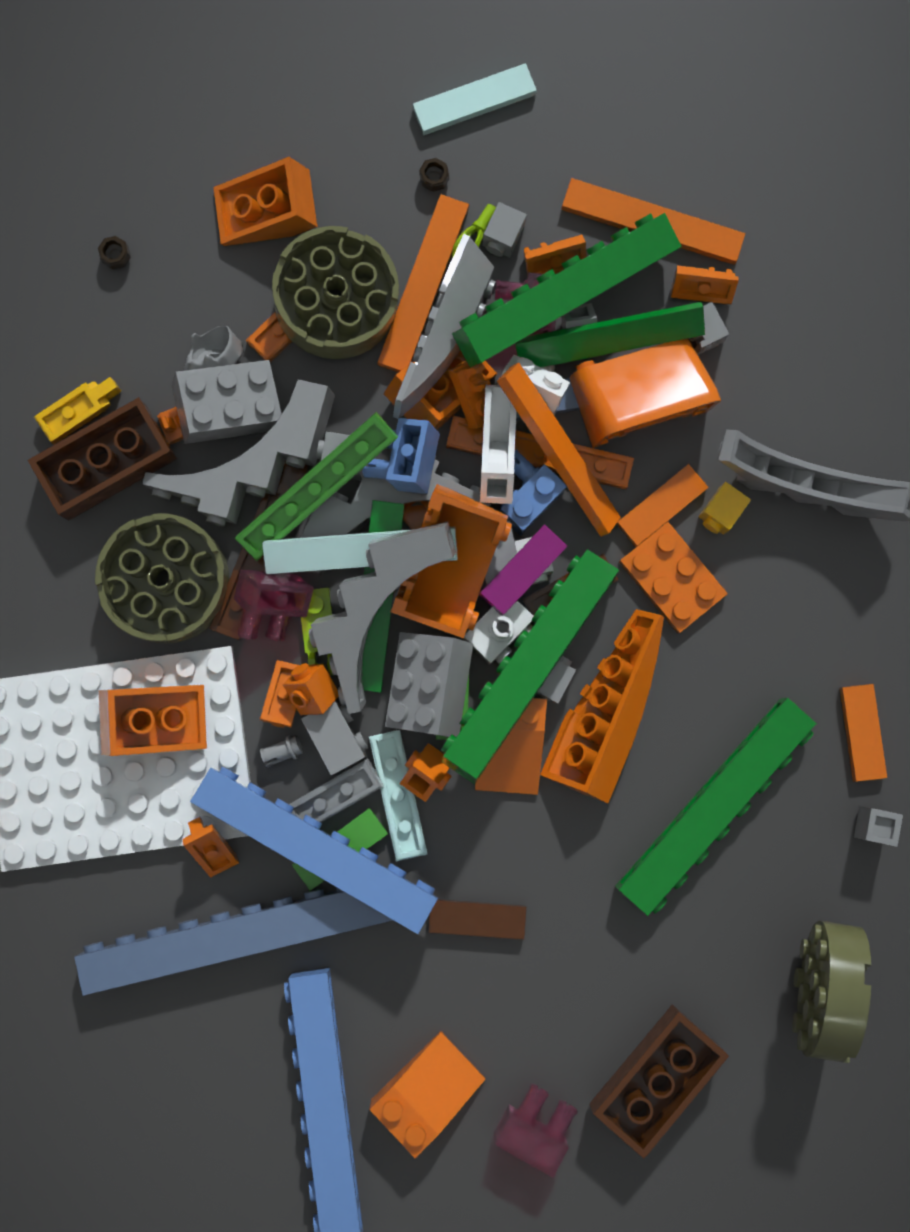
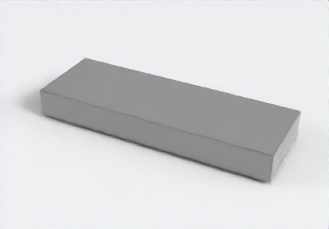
(338, 792)

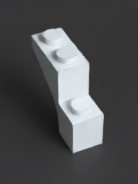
(498, 447)

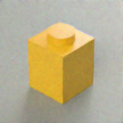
(724, 509)

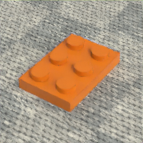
(673, 577)

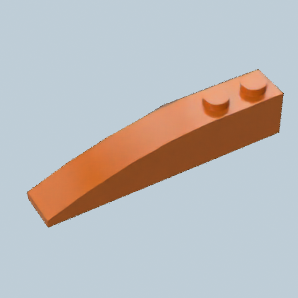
(604, 723)

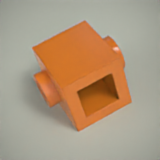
(311, 689)
(425, 772)

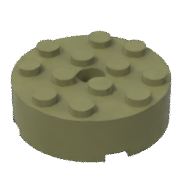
(331, 323)
(129, 572)
(832, 992)

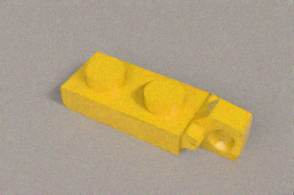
(76, 409)

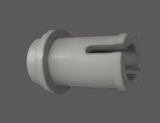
(281, 751)

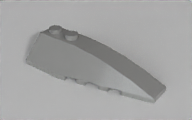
(460, 296)

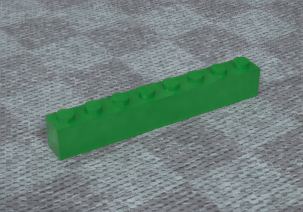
(566, 290)
(529, 667)
(715, 806)

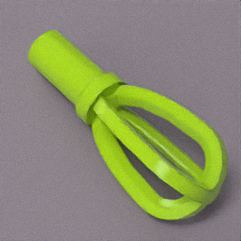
(478, 226)

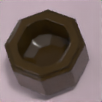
(434, 174)
(114, 252)

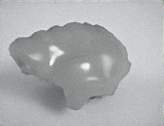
(214, 349)

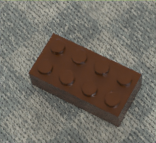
(102, 459)
(658, 1081)

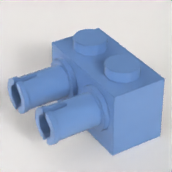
(410, 457)
(537, 494)

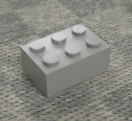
(226, 401)
(429, 684)

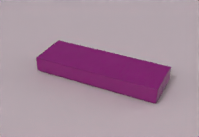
(523, 570)

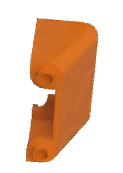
(642, 390)
(448, 591)

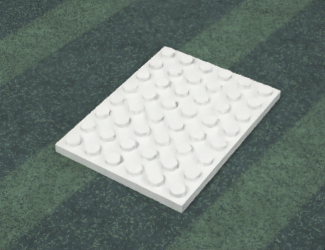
(77, 805)

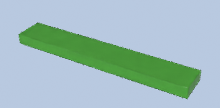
(317, 485)

